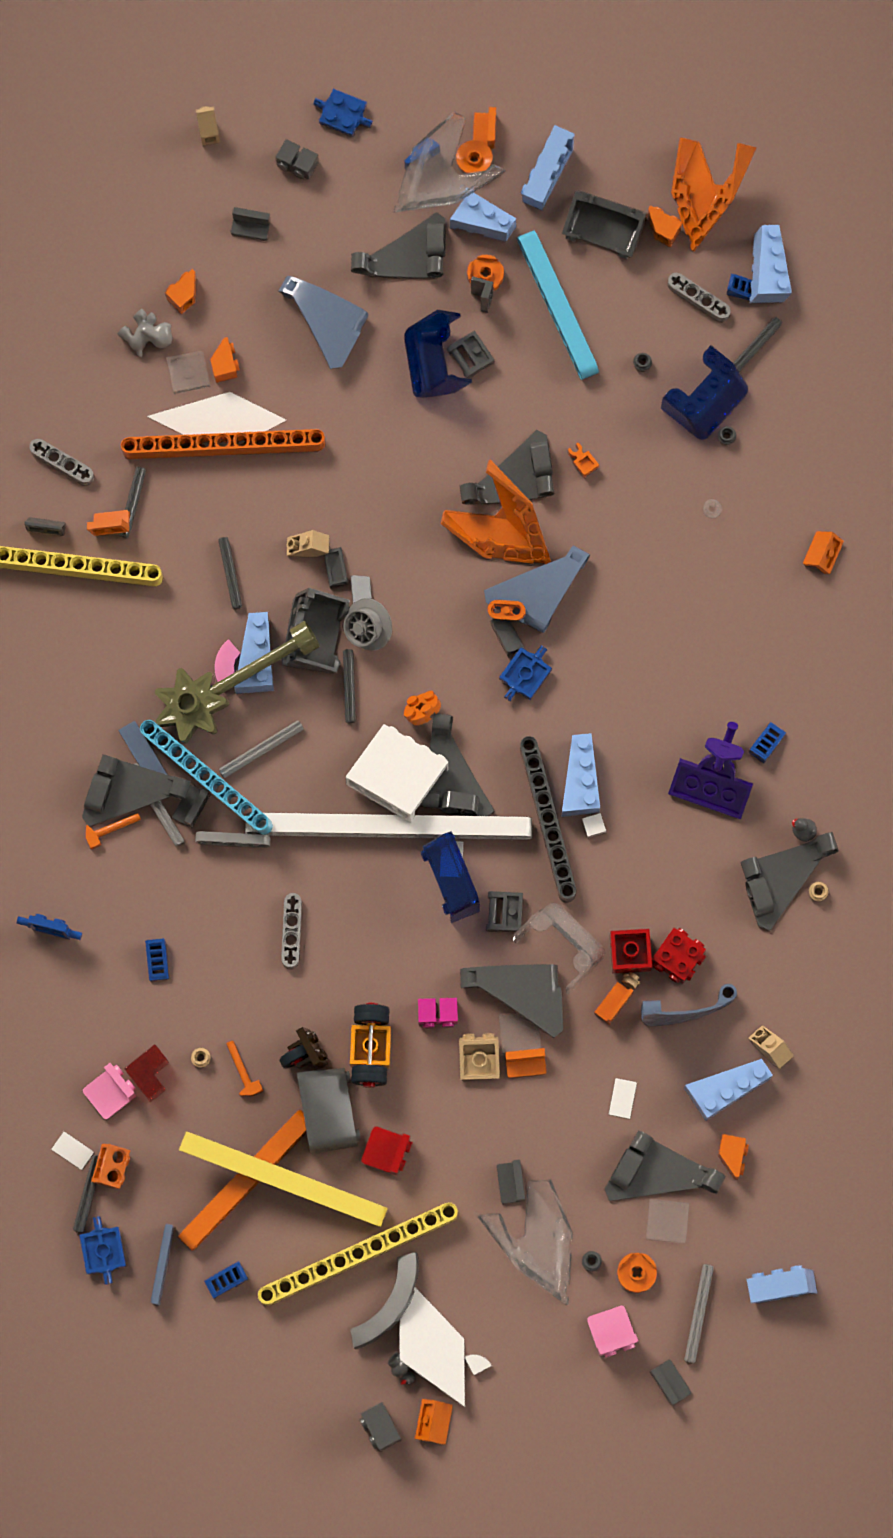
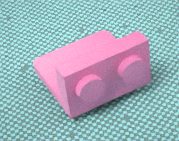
(109, 1091)
(612, 1331)

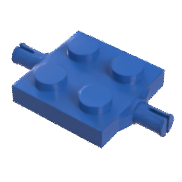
(342, 112)
(525, 673)
(42, 924)
(102, 1250)

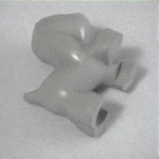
(158, 335)

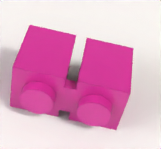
(427, 1012)

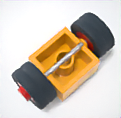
(370, 1045)

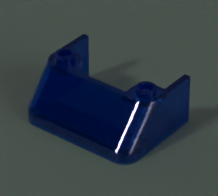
(427, 357)
(452, 877)

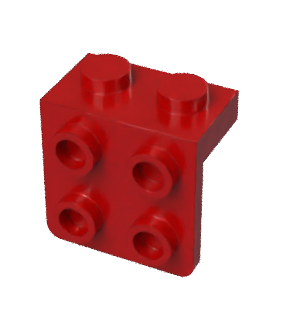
(386, 1150)

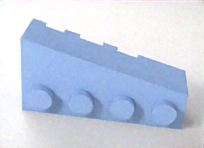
(548, 167)
(769, 268)
(255, 645)
(581, 785)
(723, 1089)

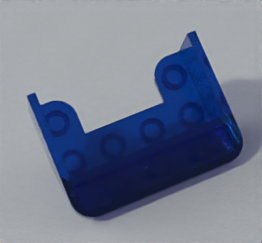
(711, 400)

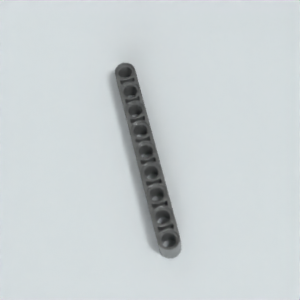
(547, 828)

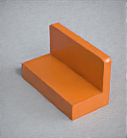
(485, 127)
(109, 523)
(823, 551)
(613, 1003)
(525, 1063)
(433, 1421)

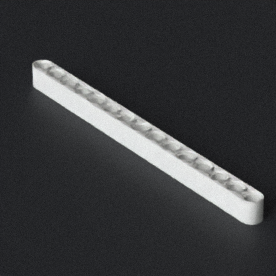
(395, 826)

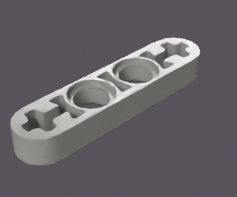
(700, 295)
(62, 461)
(232, 839)
(291, 930)

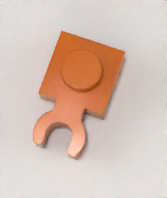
(584, 461)

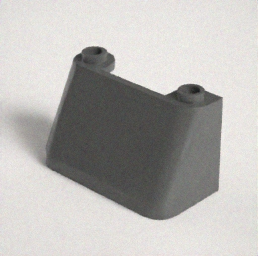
(604, 223)
(323, 615)
(327, 1110)

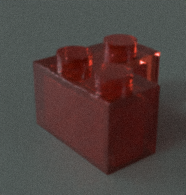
(143, 1072)

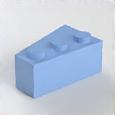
(483, 218)
(781, 1284)

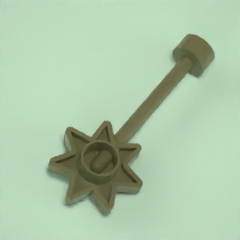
(194, 702)

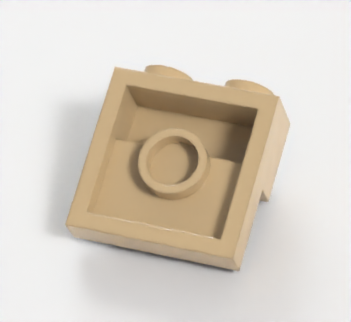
(479, 1057)

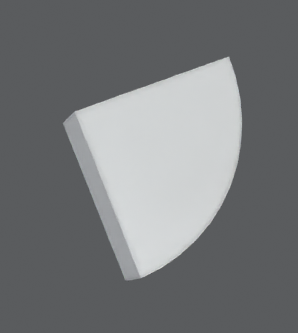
(477, 1363)

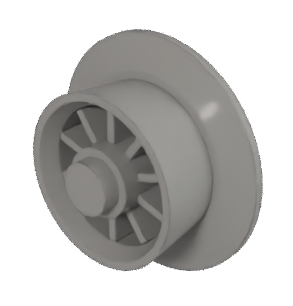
(368, 624)

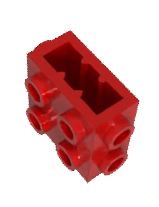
(679, 956)

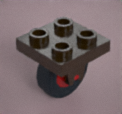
(304, 1051)

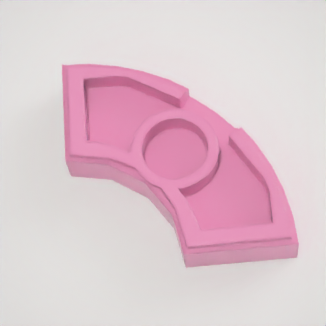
(226, 660)

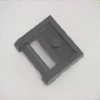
(476, 352)
(511, 911)

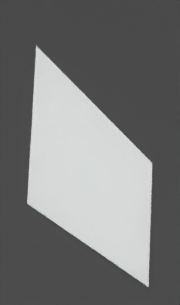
(218, 415)
(432, 1347)

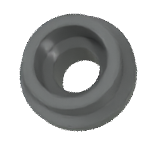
(642, 356)
(727, 430)
(591, 1254)

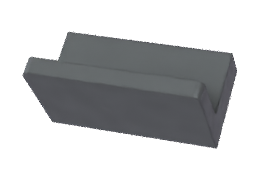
(250, 223)
(484, 289)
(192, 806)
(511, 1182)
(670, 1382)

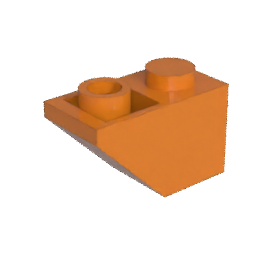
(664, 227)
(183, 292)
(222, 362)
(731, 1154)

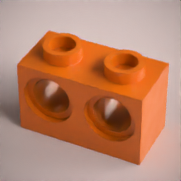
(106, 1164)

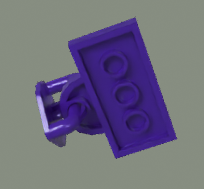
(710, 782)

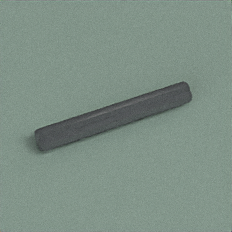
(757, 343)
(133, 497)
(230, 573)
(349, 689)
(86, 1199)

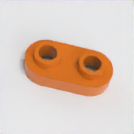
(506, 610)

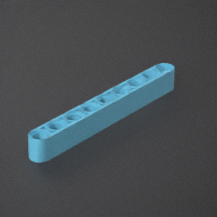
(557, 305)
(210, 784)

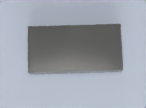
(335, 568)

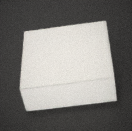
(594, 825)

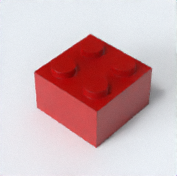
(630, 951)

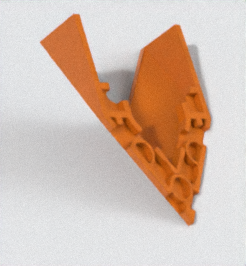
(697, 196)
(508, 535)

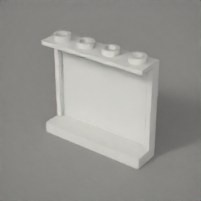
(396, 772)

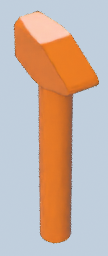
(93, 836)
(250, 1088)

